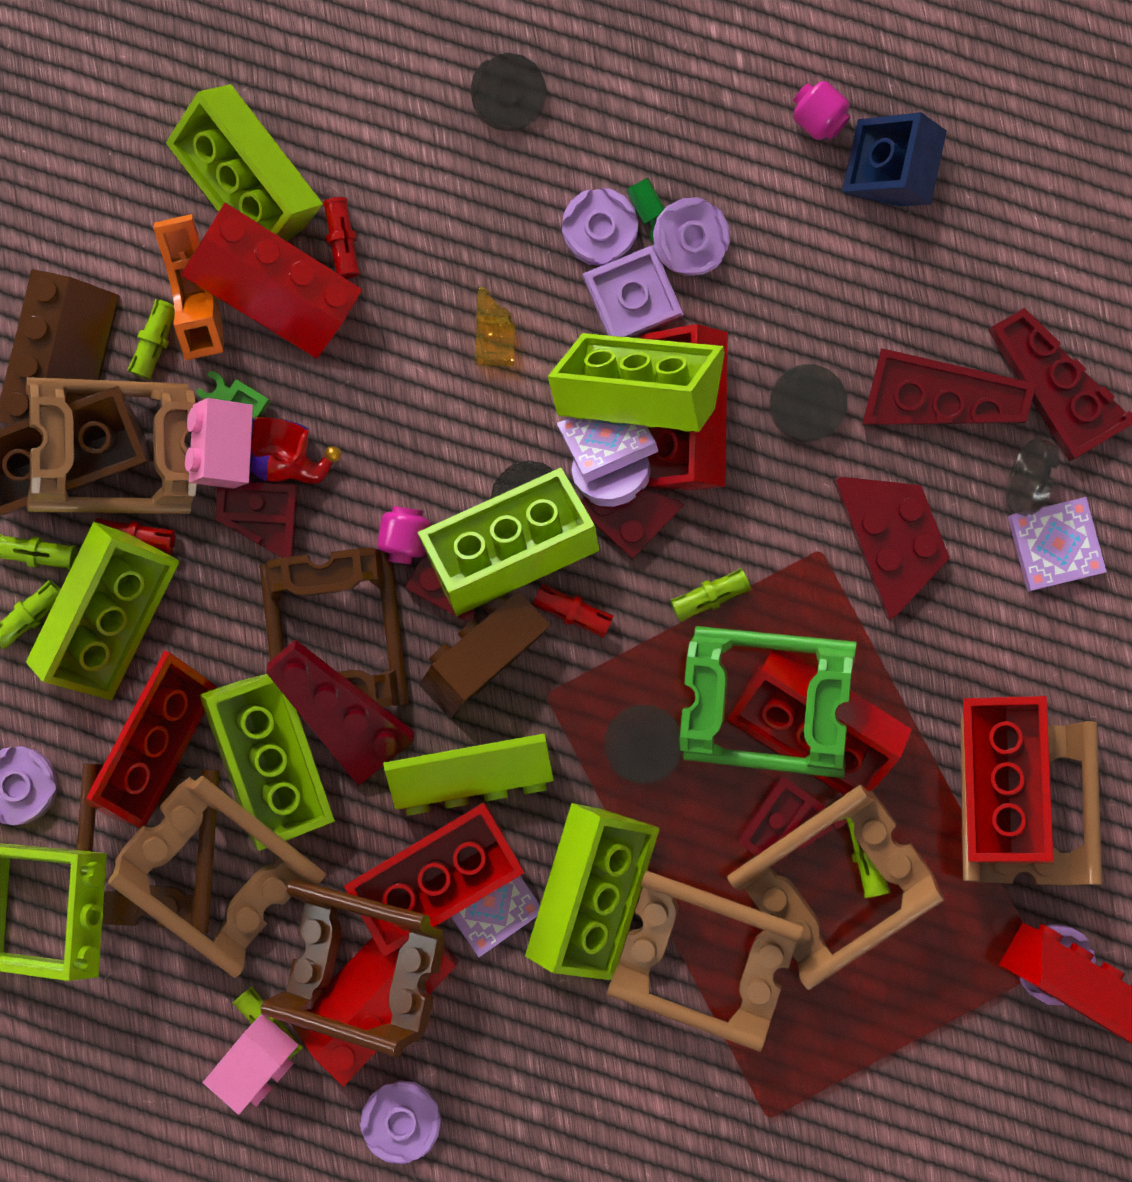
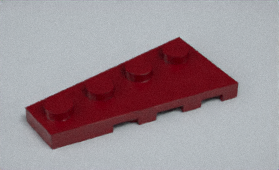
(935, 392)
(1064, 394)
(340, 714)

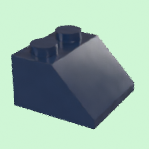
(895, 159)

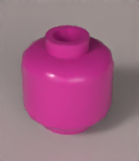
(821, 110)
(400, 535)

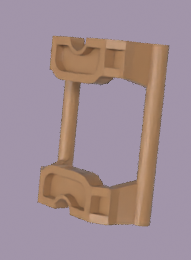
(56, 454)
(894, 861)
(1082, 864)
(244, 914)
(758, 984)

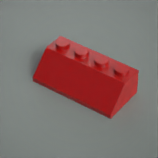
(271, 281)
(692, 458)
(775, 710)
(150, 743)
(1008, 780)
(439, 874)
(1072, 977)
(359, 999)

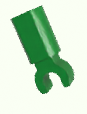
(646, 203)

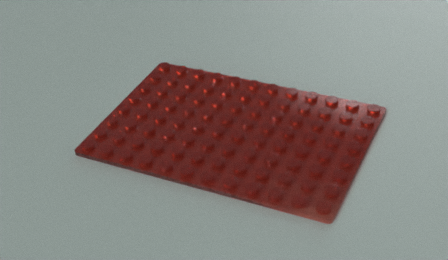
(892, 992)

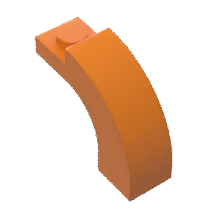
(196, 311)

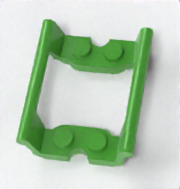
(824, 694)

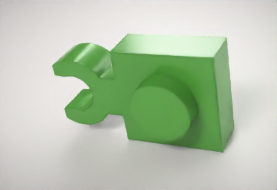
(236, 393)

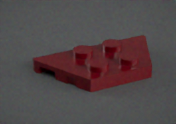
(894, 537)

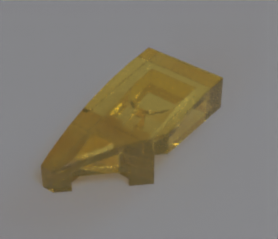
(494, 332)

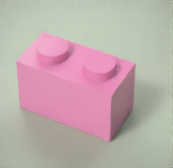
(219, 443)
(250, 1063)

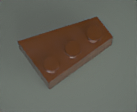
(482, 652)

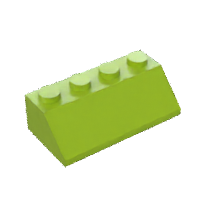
(241, 163)
(638, 381)
(509, 541)
(101, 612)
(267, 757)
(469, 772)
(591, 893)

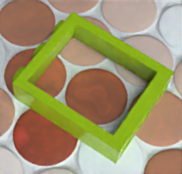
(83, 913)

